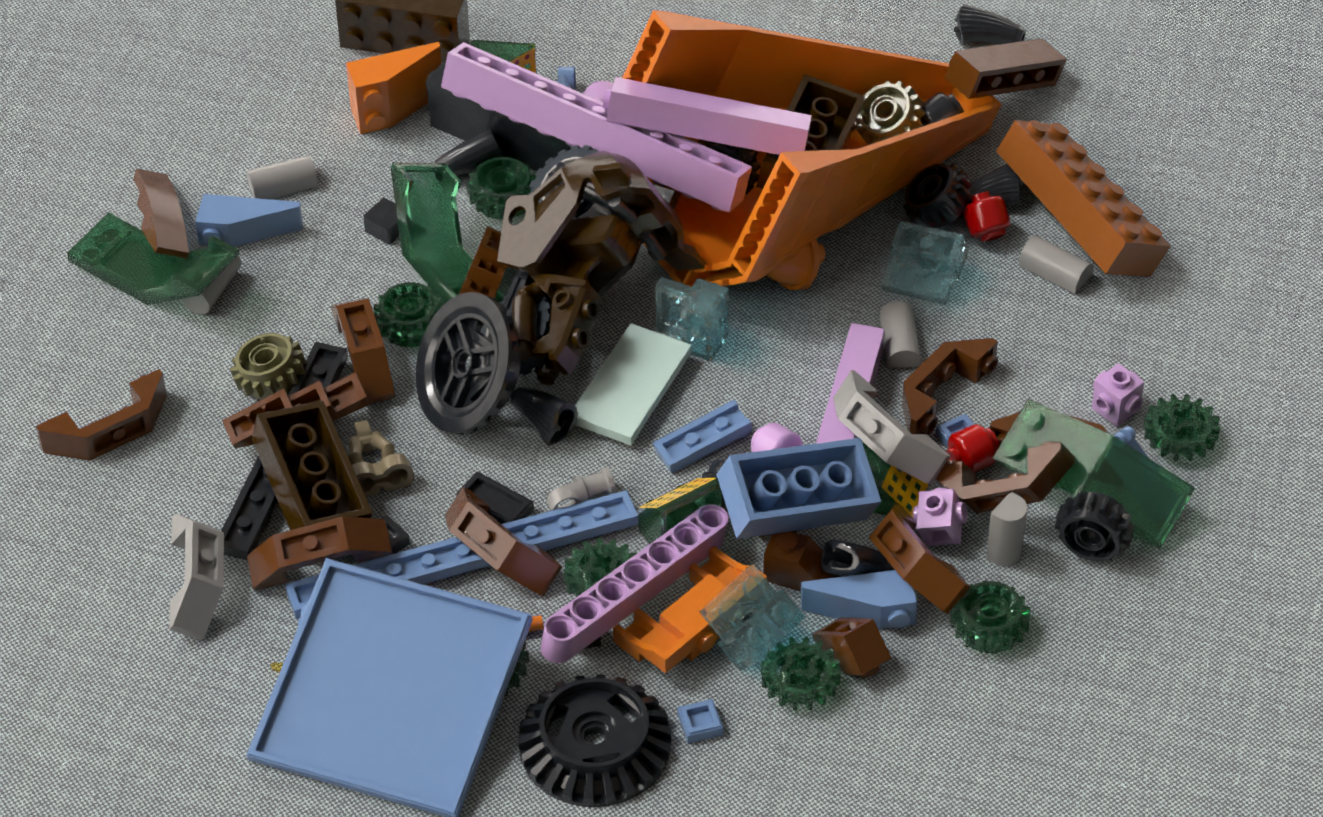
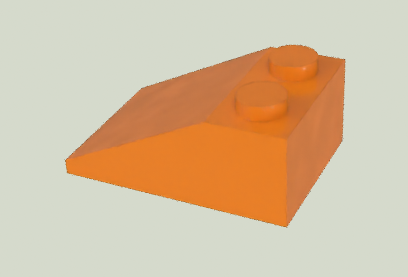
(390, 85)

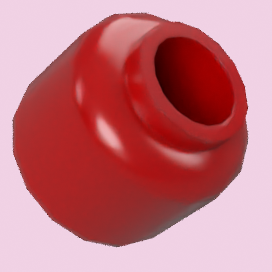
(987, 217)
(973, 446)

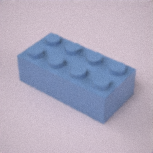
(798, 488)

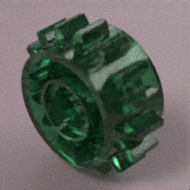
(496, 182)
(406, 313)
(990, 617)

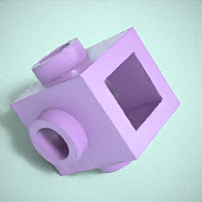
(1117, 394)
(940, 517)

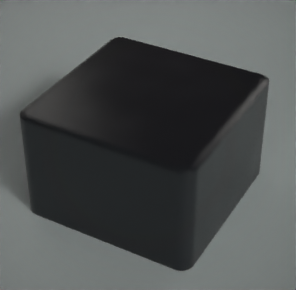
(382, 221)

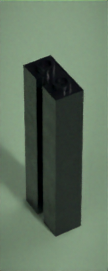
(467, 119)

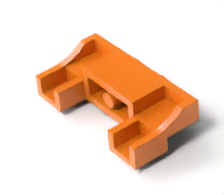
(681, 627)

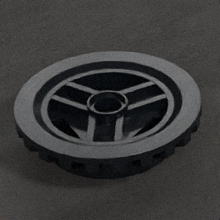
(448, 393)
(570, 766)

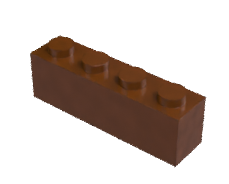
(1005, 68)

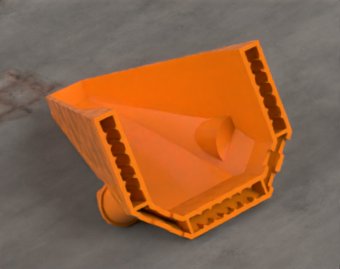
(807, 190)

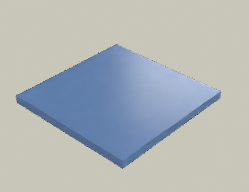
(390, 688)

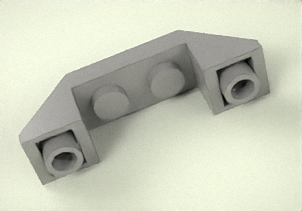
(883, 434)
(203, 579)

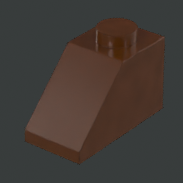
(792, 560)
(855, 644)

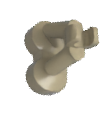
(390, 473)

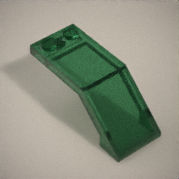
(431, 226)
(128, 262)
(1102, 466)

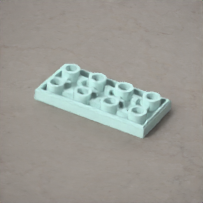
(631, 383)

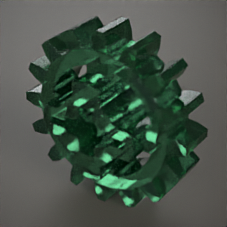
(1181, 427)
(595, 564)
(800, 673)

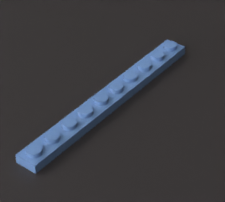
(454, 557)

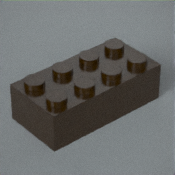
(402, 24)
(832, 119)
(308, 465)

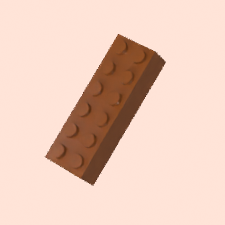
(1083, 198)

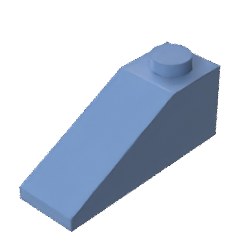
(245, 219)
(871, 596)

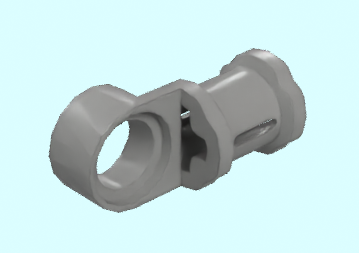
(583, 489)

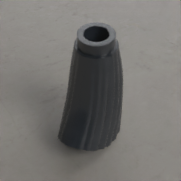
(985, 27)
(471, 153)
(999, 182)
(549, 414)
(852, 559)

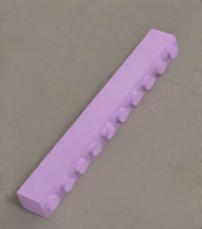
(582, 121)

